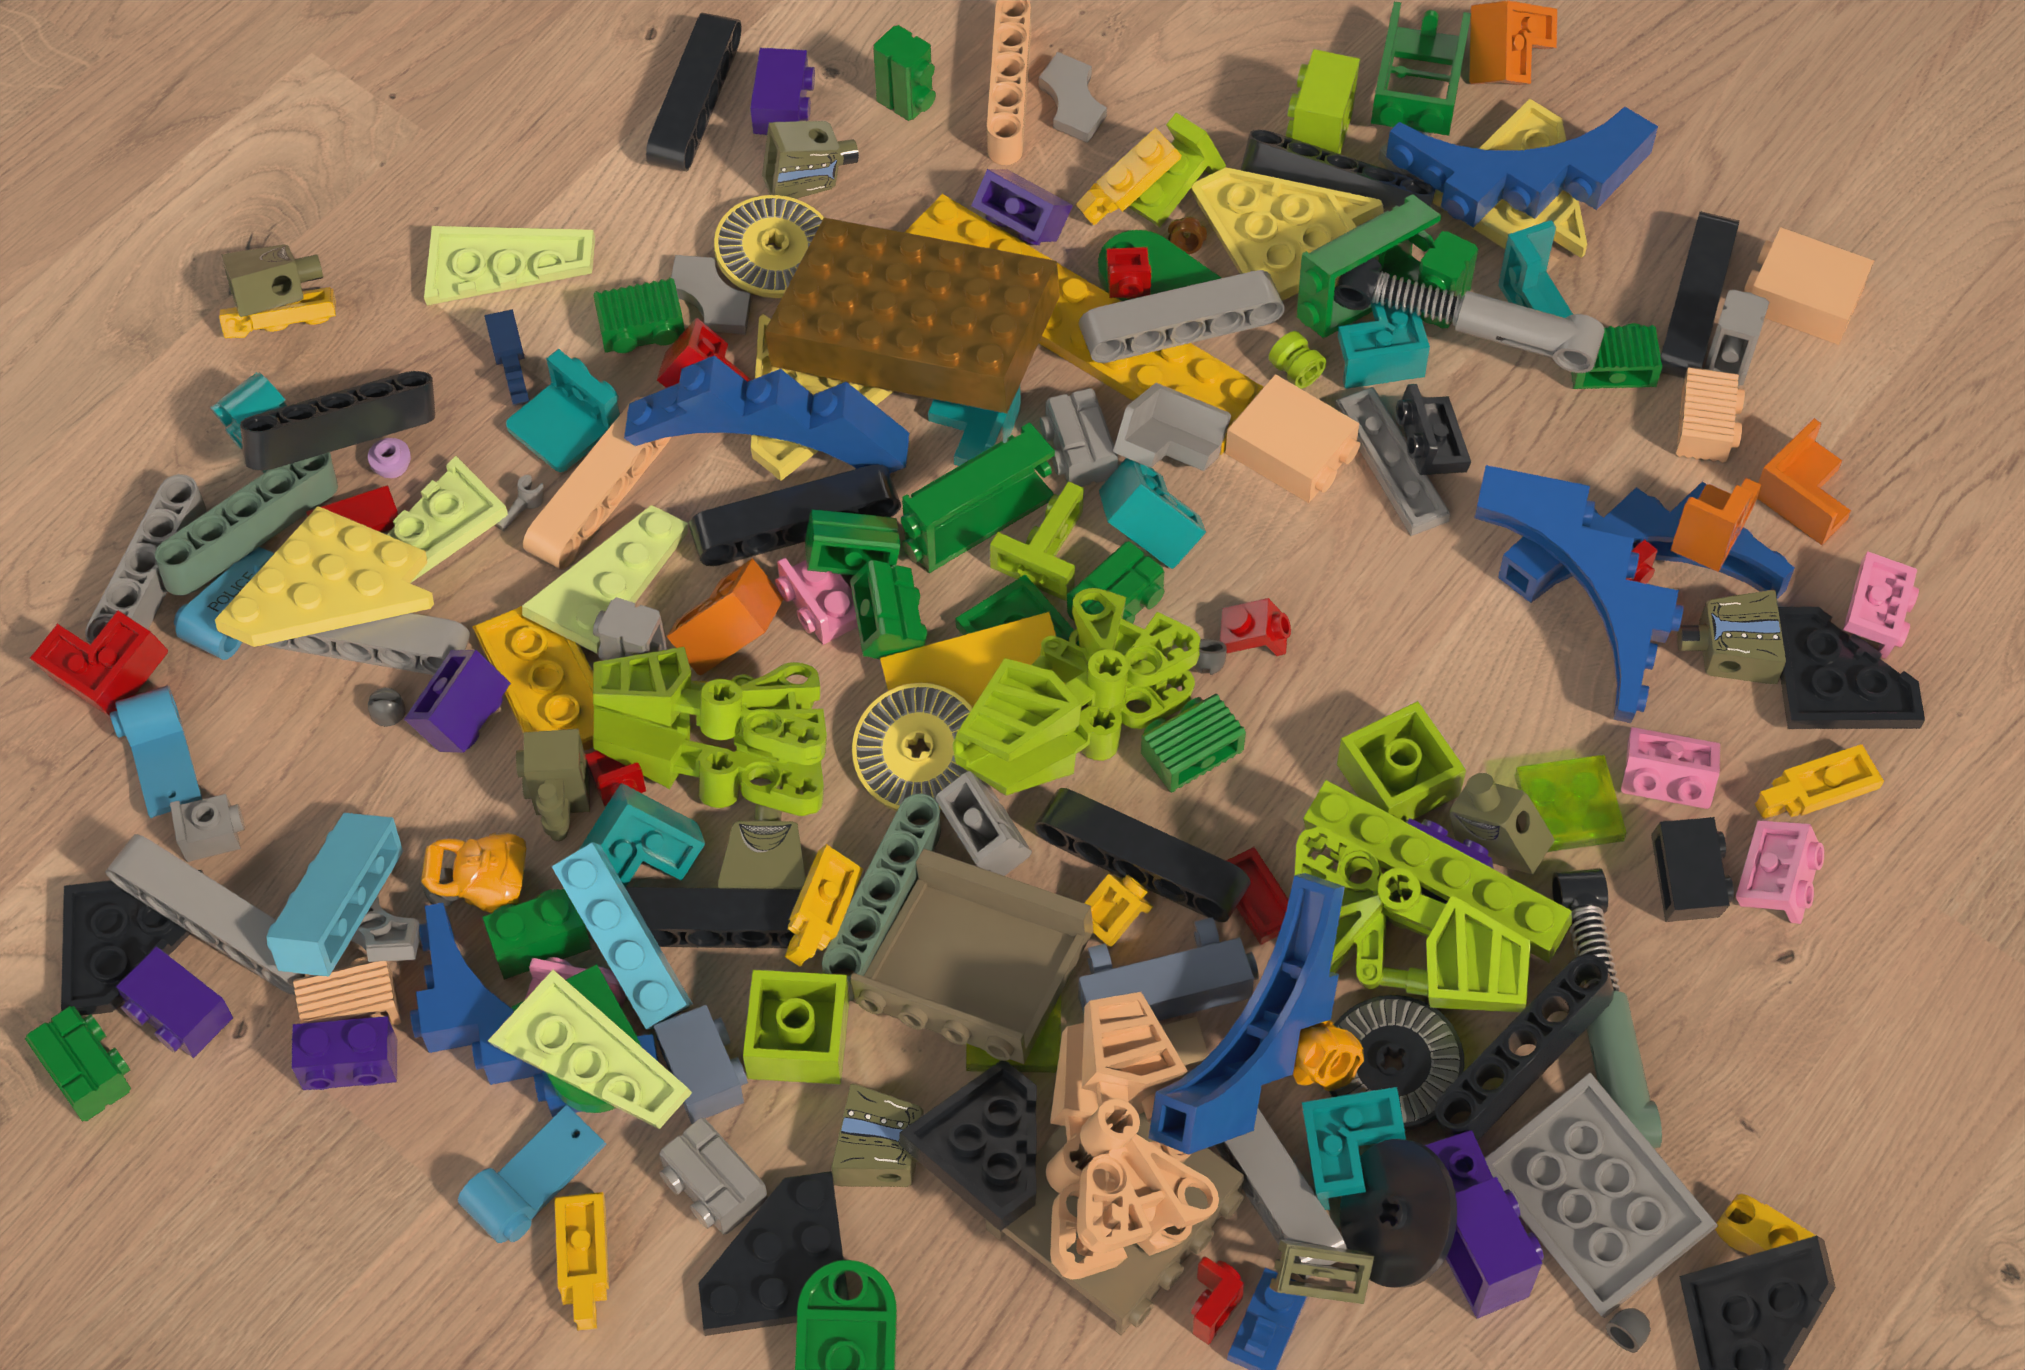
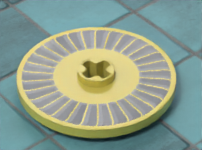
(744, 238)
(893, 724)

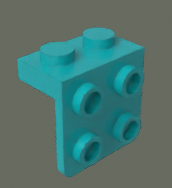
(567, 415)

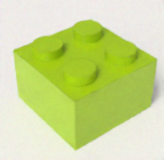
(1325, 100)
(1402, 764)
(796, 1027)

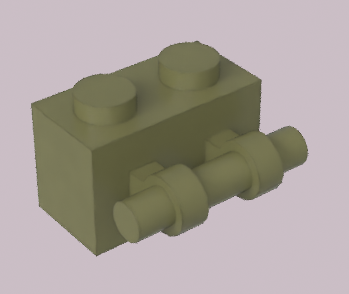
(554, 777)

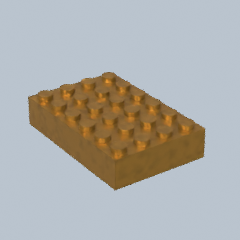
(914, 314)

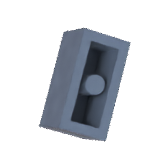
(697, 1057)

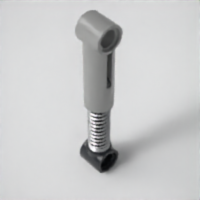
(1569, 340)

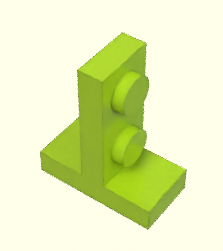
(1197, 155)
(1037, 555)

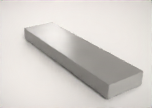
(1388, 458)

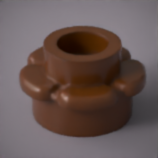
(1189, 242)

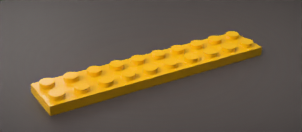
(1179, 367)

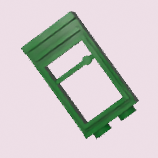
(1426, 45)
(1387, 235)
(977, 499)

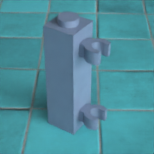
(1179, 982)

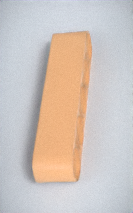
(1008, 81)
(590, 495)

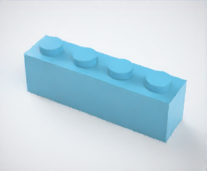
(334, 894)
(622, 935)

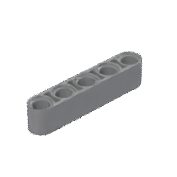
(1181, 316)
(172, 508)
(396, 642)
(199, 906)
(1280, 1190)

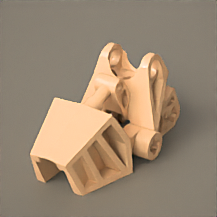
(1122, 1181)

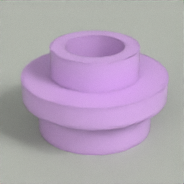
(389, 466)

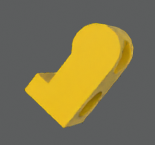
(1757, 1227)

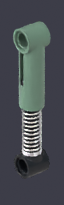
(1612, 1032)

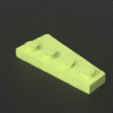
(496, 259)
(448, 515)
(614, 569)
(583, 1047)

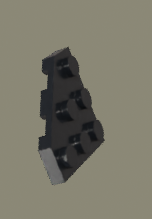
(1841, 678)
(105, 940)
(983, 1143)
(773, 1257)
(1758, 1306)

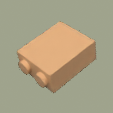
(1809, 284)
(1293, 439)

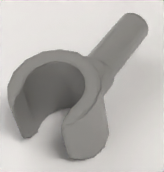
(526, 499)

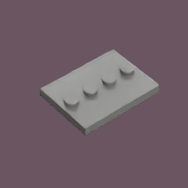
(1599, 1195)

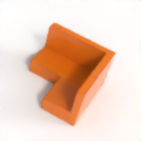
(1504, 40)
(1794, 485)
(1714, 523)
(728, 619)

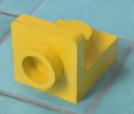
(1116, 906)

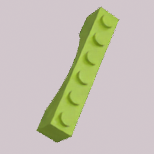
(1442, 867)

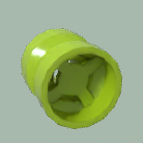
(1297, 360)

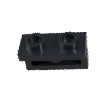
(1432, 433)

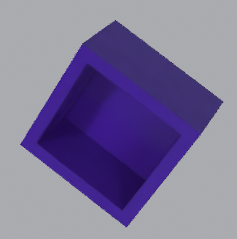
(1491, 1249)

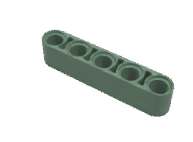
(243, 523)
(884, 877)

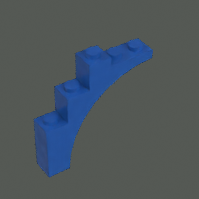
(1530, 178)
(771, 406)
(1534, 571)
(1632, 611)
(1294, 992)
(464, 1013)

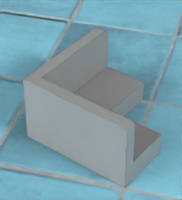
(1173, 426)

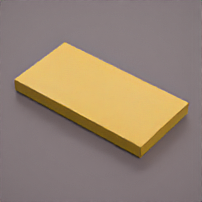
(970, 660)
(546, 673)

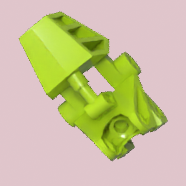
(645, 720)
(1033, 723)
(1469, 954)

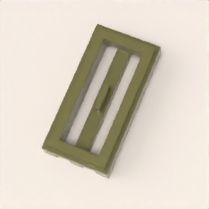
(1287, 1266)

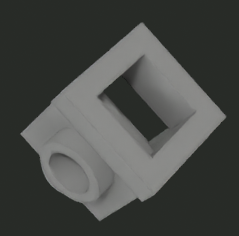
(207, 827)

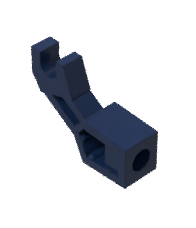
(508, 351)

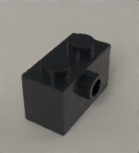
(1691, 869)

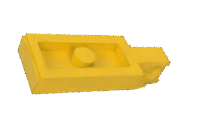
(1129, 177)
(313, 309)
(1820, 783)
(822, 903)
(582, 1254)

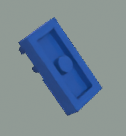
(1266, 1326)

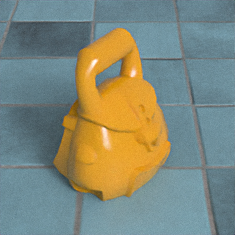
(484, 871)
(1327, 1056)

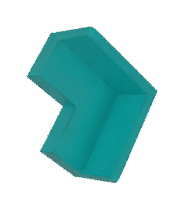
(1525, 273)
(1384, 349)
(980, 426)
(1145, 511)
(644, 830)
(1337, 1129)

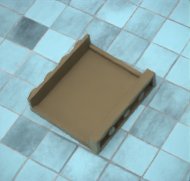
(976, 957)
(1128, 1288)

